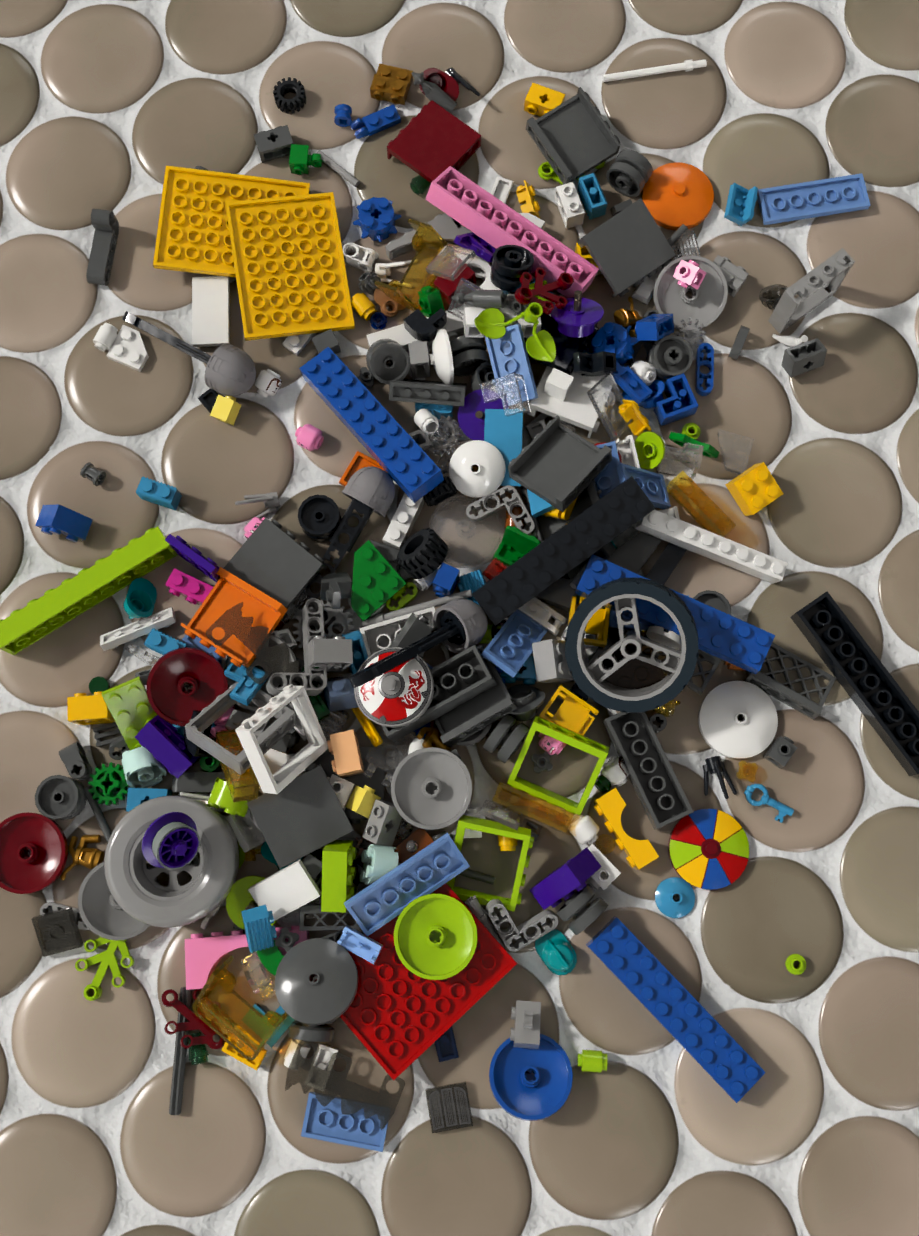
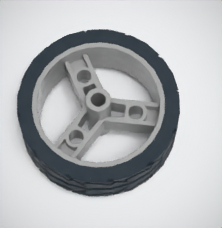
(592, 676)

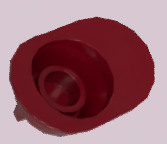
(443, 80)

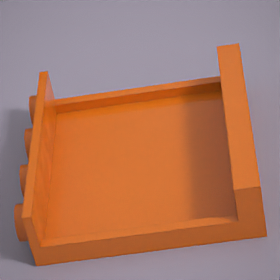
(225, 595)

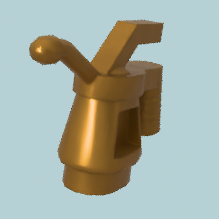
(627, 317)
(432, 737)
(84, 856)

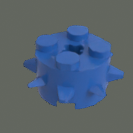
(376, 218)
(614, 339)

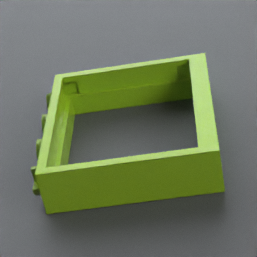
(572, 739)
(498, 829)

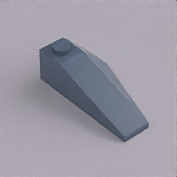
(339, 694)

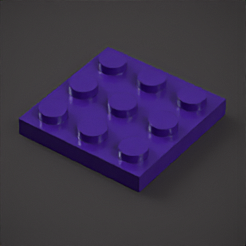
(193, 556)

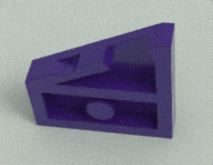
(475, 243)

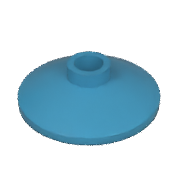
(664, 897)

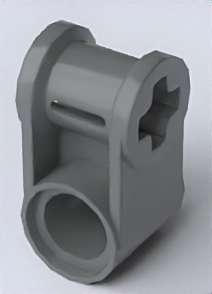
(74, 759)

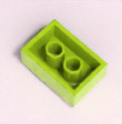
(337, 875)

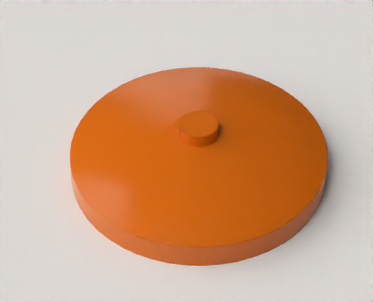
(678, 195)

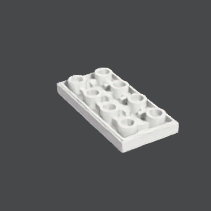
(210, 311)

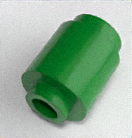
(214, 767)

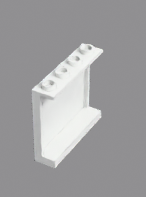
(576, 407)

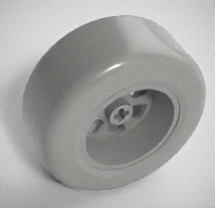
(174, 905)

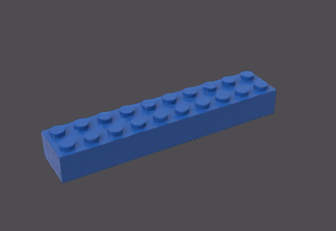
(372, 425)
(717, 631)
(676, 1009)

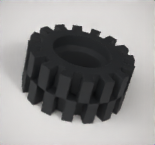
(286, 87)
(441, 492)

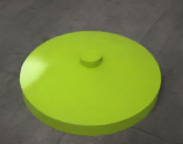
(435, 936)

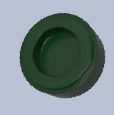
(98, 684)

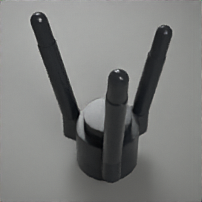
(453, 73)
(717, 766)

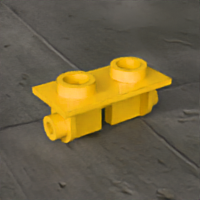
(526, 194)
(629, 411)

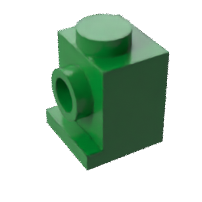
(430, 301)

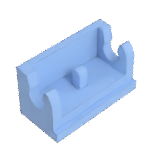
(360, 944)

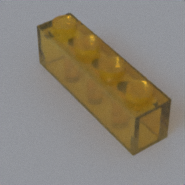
(699, 505)
(242, 786)
(532, 808)

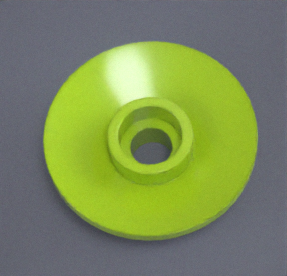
(644, 444)

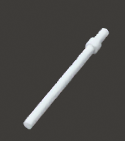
(688, 65)

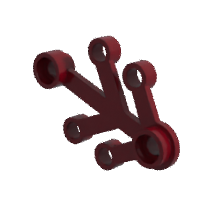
(526, 296)
(194, 1023)

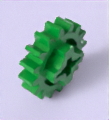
(109, 793)

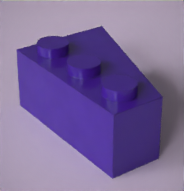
(166, 746)
(565, 879)

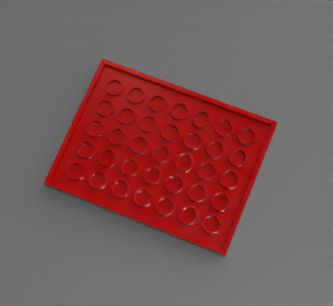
(405, 1014)

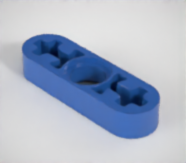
(699, 376)

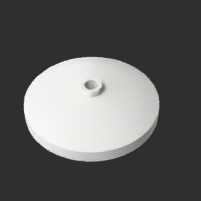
(725, 732)

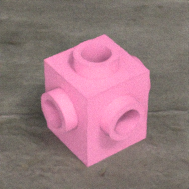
(689, 274)

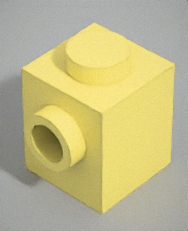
(226, 409)
(362, 800)

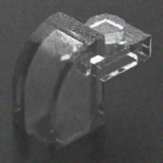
(258, 977)

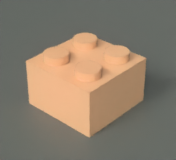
(346, 754)

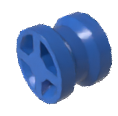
(343, 115)

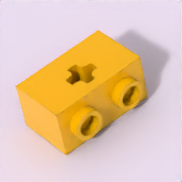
(542, 100)

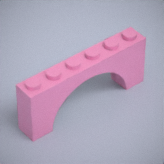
(204, 953)

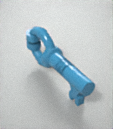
(766, 799)

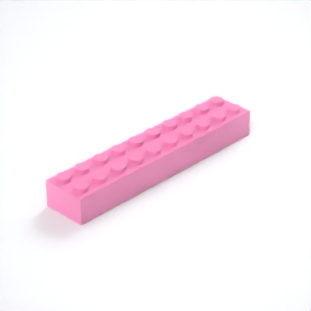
(504, 226)

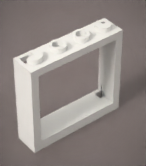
(299, 762)

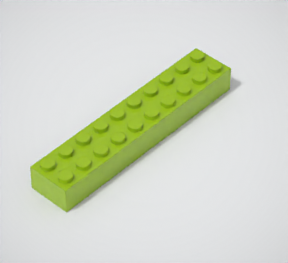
(84, 590)

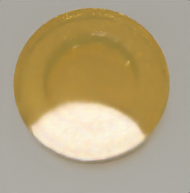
(605, 843)

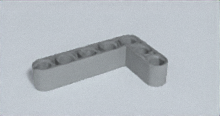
(311, 673)

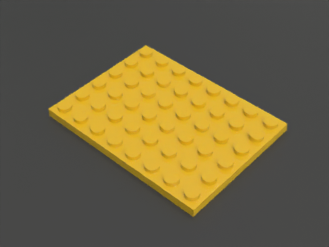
(194, 217)
(289, 266)

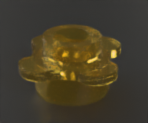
(750, 776)

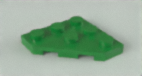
(372, 581)

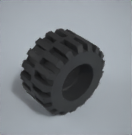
(422, 553)

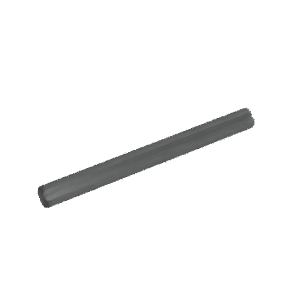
(179, 1059)

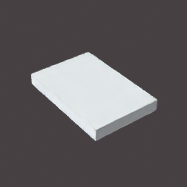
(286, 890)

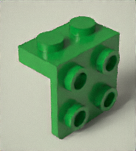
(514, 545)

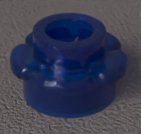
(378, 316)

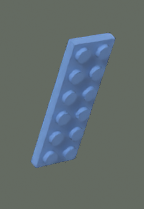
(813, 199)
(405, 883)

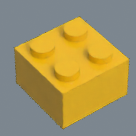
(754, 489)
(88, 709)

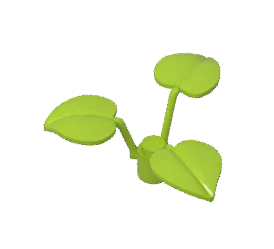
(539, 346)

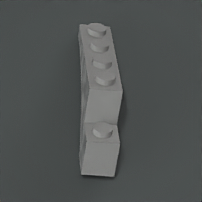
(441, 223)

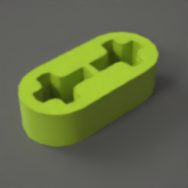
(404, 600)

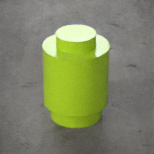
(592, 1061)

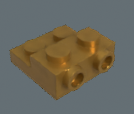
(391, 84)

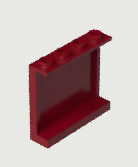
(434, 142)

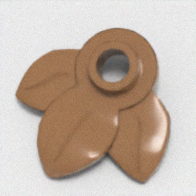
(384, 301)

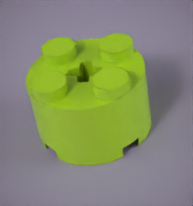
(221, 798)

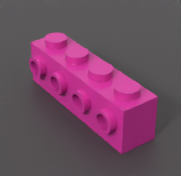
(188, 586)

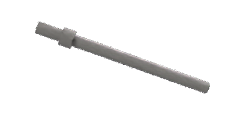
(433, 603)

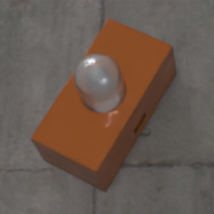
(413, 844)

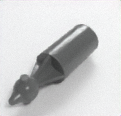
(434, 92)
(483, 298)

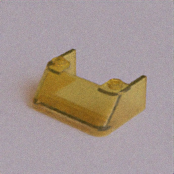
(427, 246)
(233, 1016)

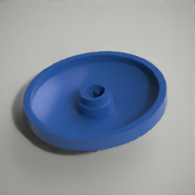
(529, 1080)

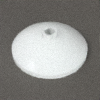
(442, 357)
(490, 471)

